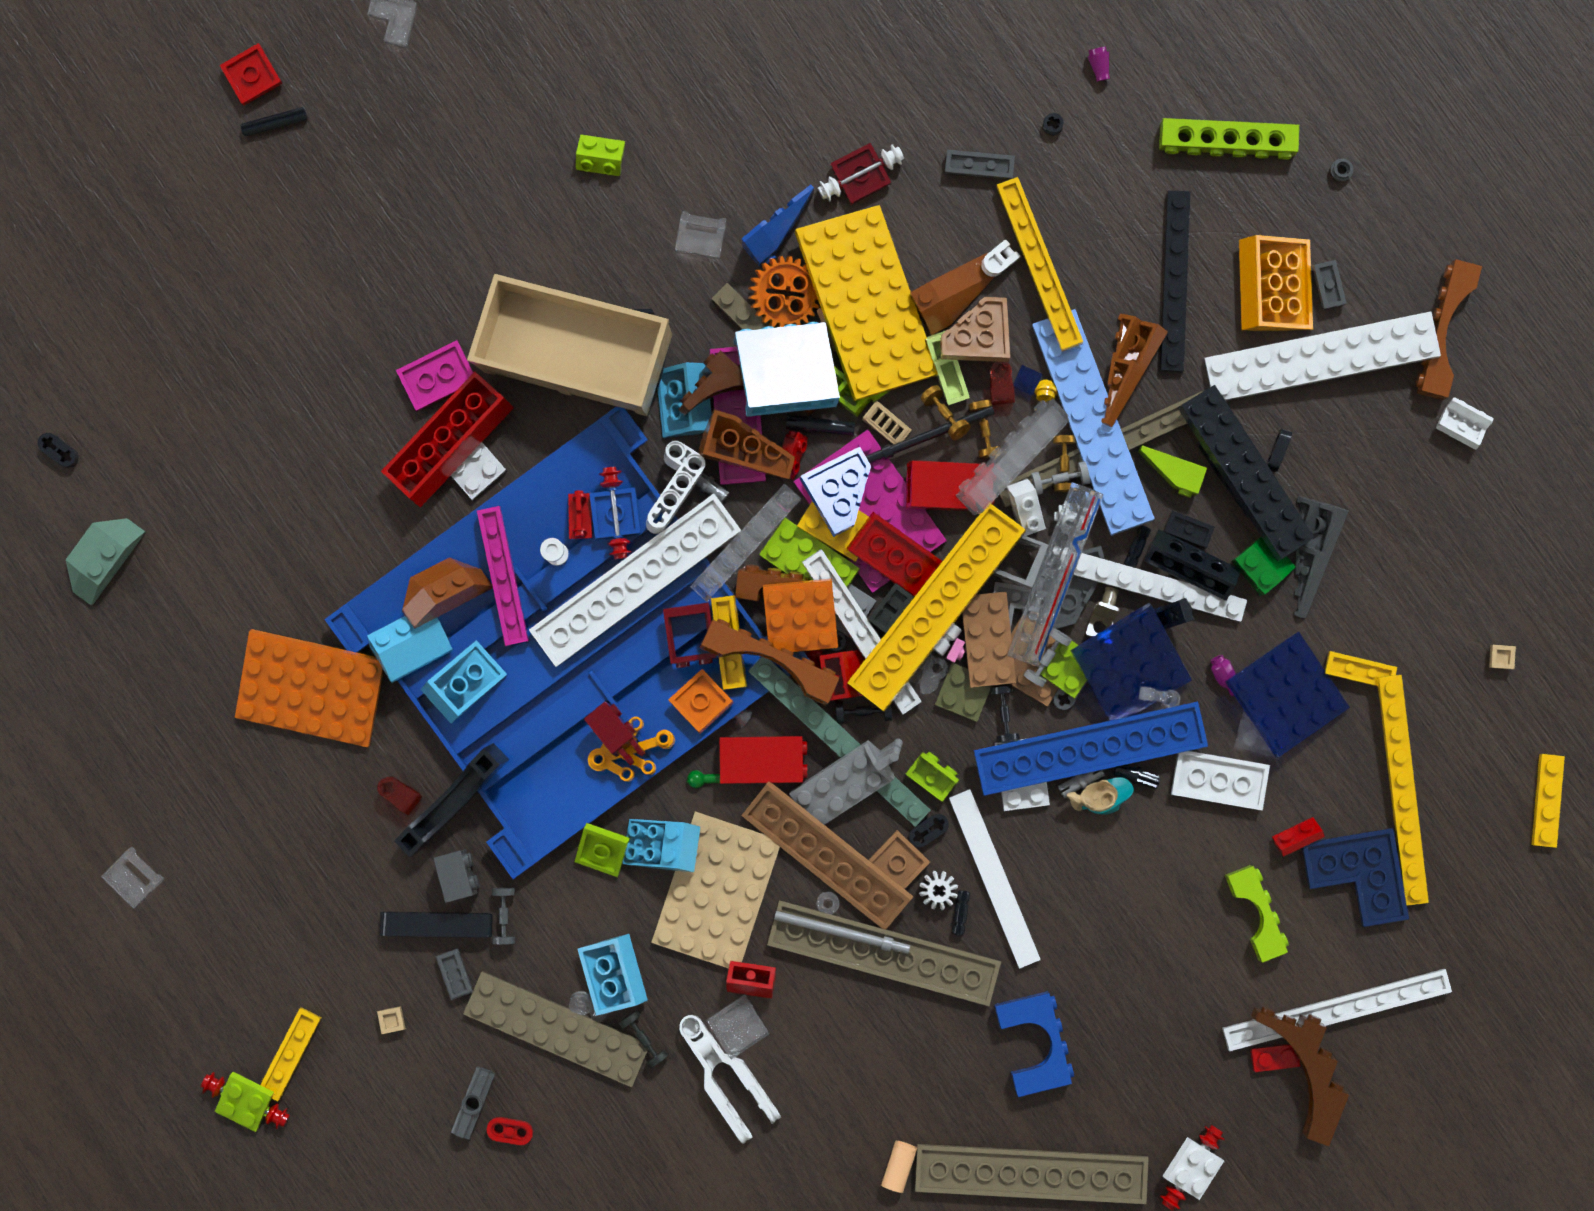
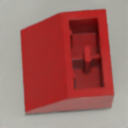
(845, 666)

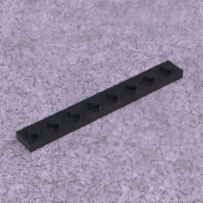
(1175, 280)

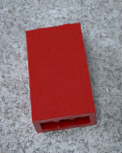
(936, 483)
(762, 760)

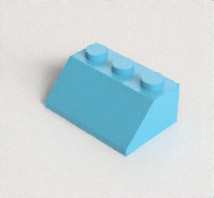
(672, 388)
(407, 649)
(612, 974)

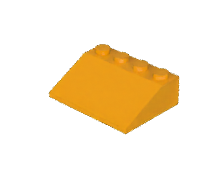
(1275, 283)

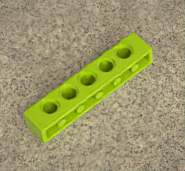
(1285, 133)

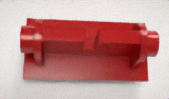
(796, 445)
(580, 515)

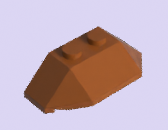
(442, 589)

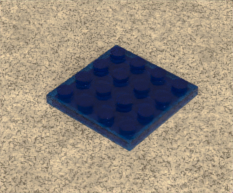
(1128, 657)
(1287, 694)

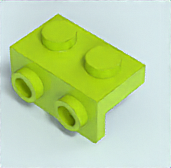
(599, 155)
(932, 776)

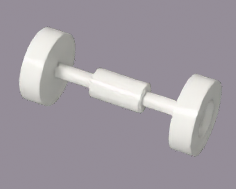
(554, 551)

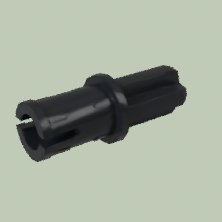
(1137, 776)

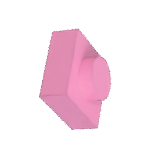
(956, 651)

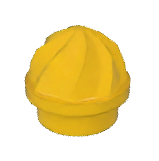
(1045, 390)

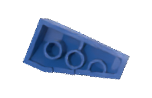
(767, 238)

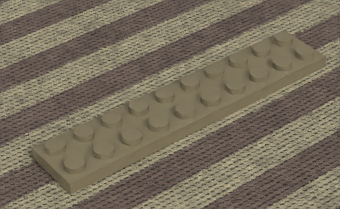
(925, 966)
(1031, 1174)

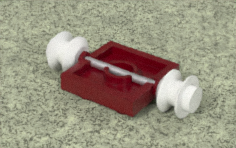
(860, 173)

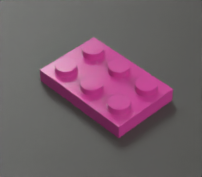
(435, 375)

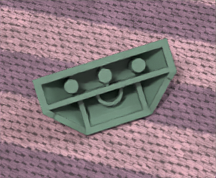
(100, 556)

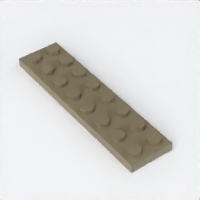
(556, 1029)

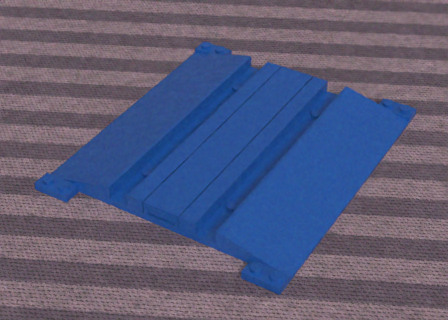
(541, 708)

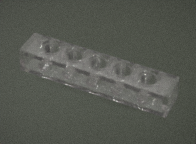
(745, 543)

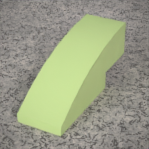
(948, 372)

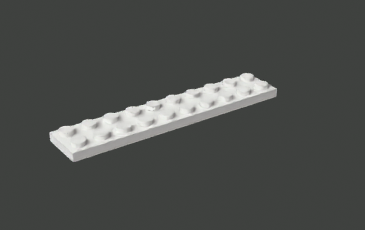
(1324, 356)
(635, 580)

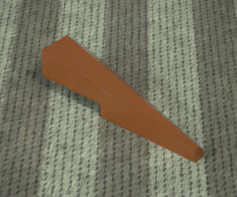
(1134, 351)

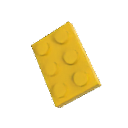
(816, 527)

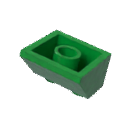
(1261, 566)

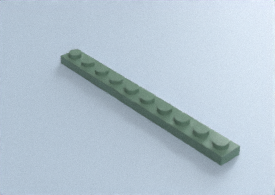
(831, 733)

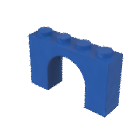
(1053, 1070)

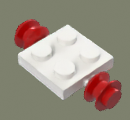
(1193, 1168)

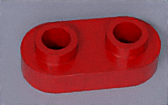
(510, 1131)

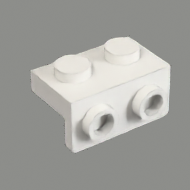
(1464, 423)

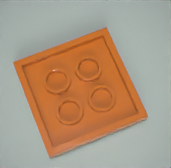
(801, 615)

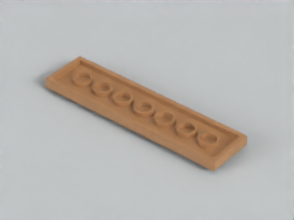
(827, 855)

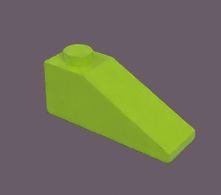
(1177, 472)

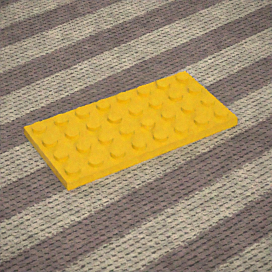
(866, 302)

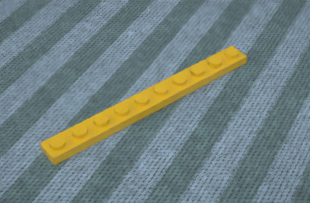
(1402, 788)

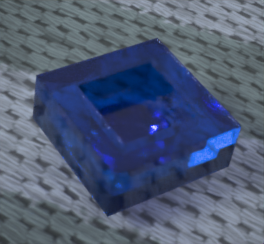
(1027, 380)

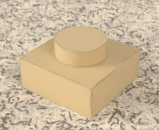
(1502, 657)
(391, 1020)

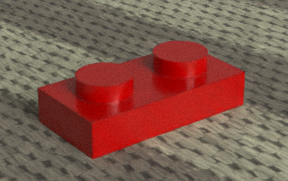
(1298, 836)
(1274, 1058)

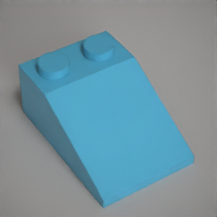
(463, 681)

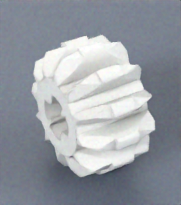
(939, 882)

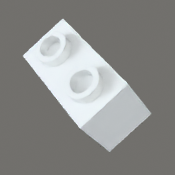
(1026, 506)

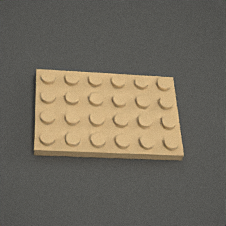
(717, 904)

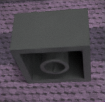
(456, 875)

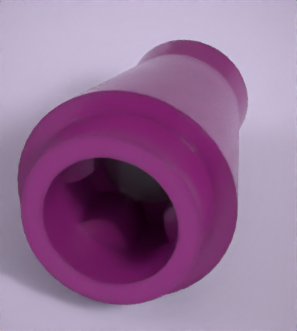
(1099, 62)

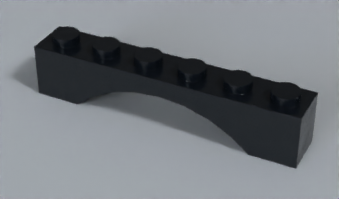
(462, 790)

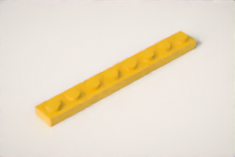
(1039, 264)

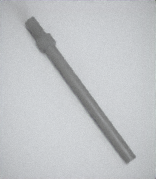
(885, 943)

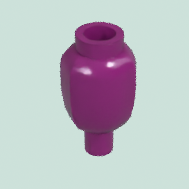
(1222, 671)

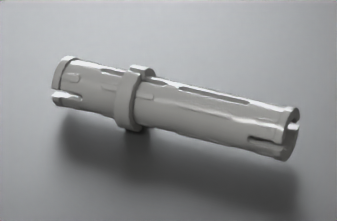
(707, 483)

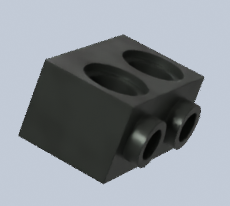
(890, 608)

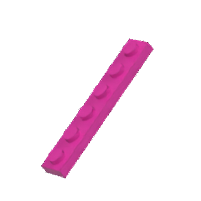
(502, 575)

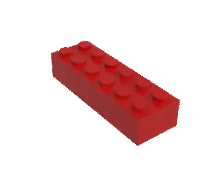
(447, 439)

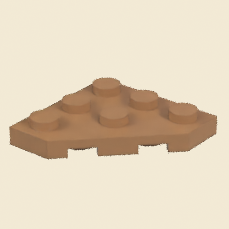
(979, 334)

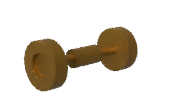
(932, 396)
(984, 426)
(1064, 459)

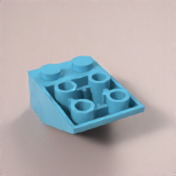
(662, 845)

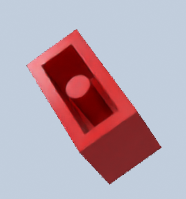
(751, 979)

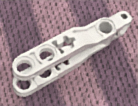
(711, 1054)

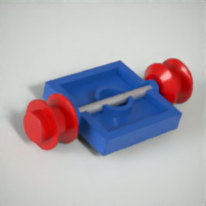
(615, 513)

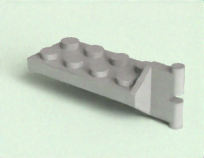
(847, 780)

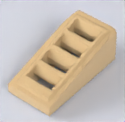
(892, 418)

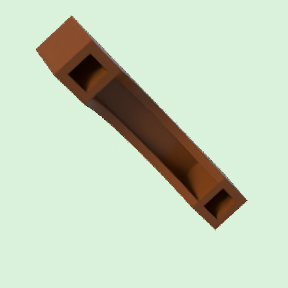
(1436, 373)
(814, 682)

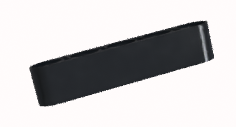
(436, 924)

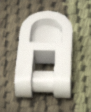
(995, 263)

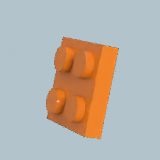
(701, 701)

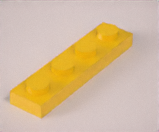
(731, 666)
(1548, 800)
(290, 1052)

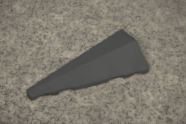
(1312, 558)

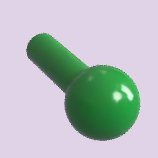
(697, 779)

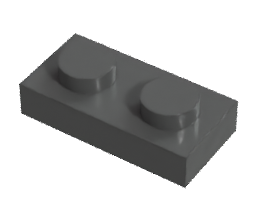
(1329, 285)

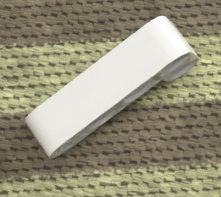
(672, 491)

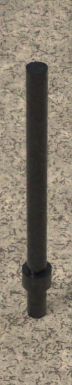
(887, 451)

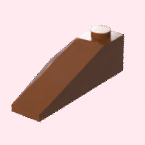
(949, 295)
(739, 445)

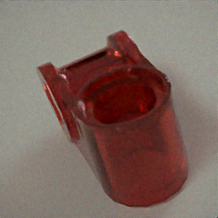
(1001, 387)
(402, 797)

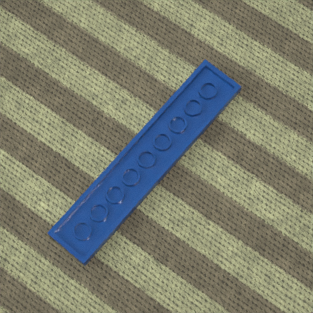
(1090, 748)

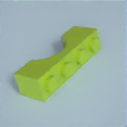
(1267, 940)

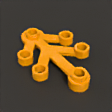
(646, 744)

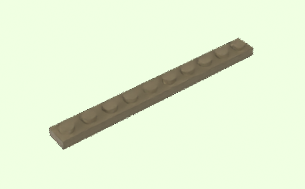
(1134, 435)

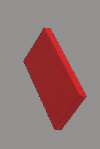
(894, 554)

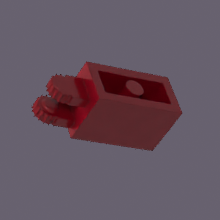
(613, 731)

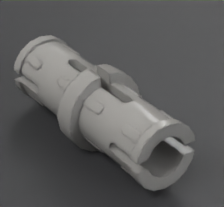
(1079, 781)

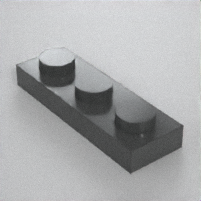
(979, 164)

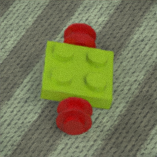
(244, 1101)

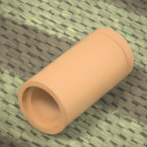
(899, 1166)

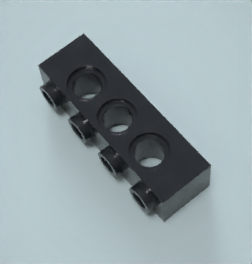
(1192, 565)

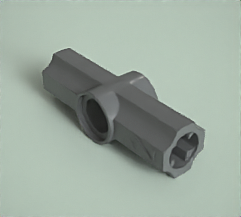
(468, 1116)

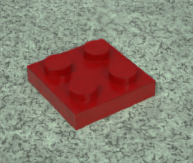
(251, 74)

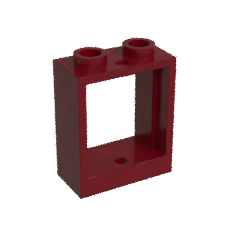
(682, 611)

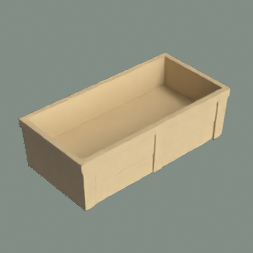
(570, 344)

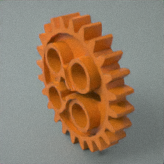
(787, 272)

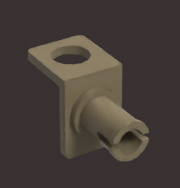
(1104, 611)

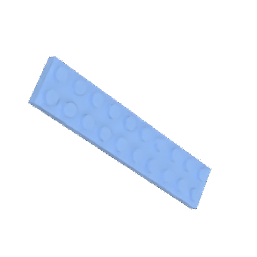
(1099, 445)

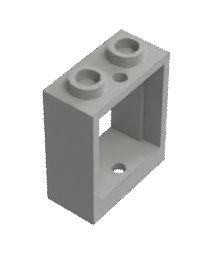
(1029, 582)

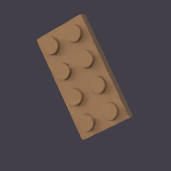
(988, 640)

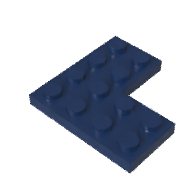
(1370, 863)

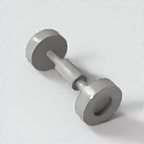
(1059, 478)
(1035, 677)

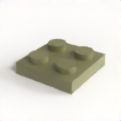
(959, 697)

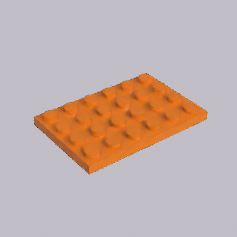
(309, 688)

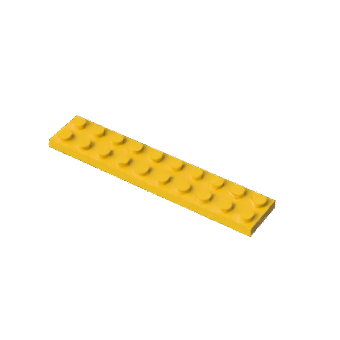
(936, 607)

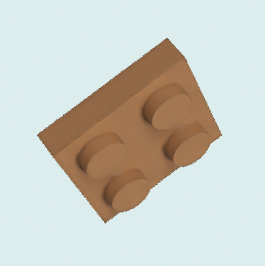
(899, 859)

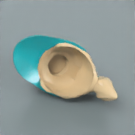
(1102, 797)

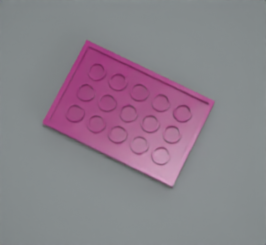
(886, 497)

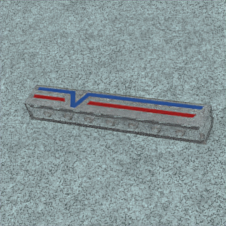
(1055, 574)

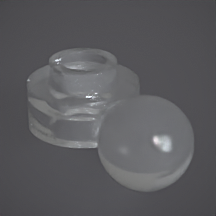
(584, 1007)

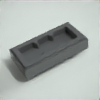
(454, 974)

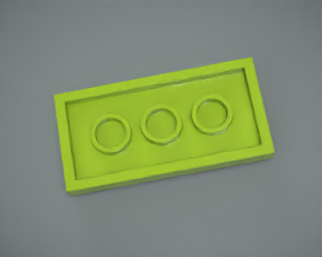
(793, 545)

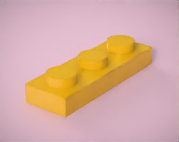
(1357, 668)

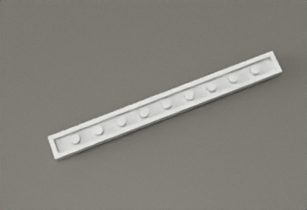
(1346, 1007)

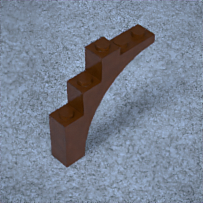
(720, 377)
(1325, 1099)

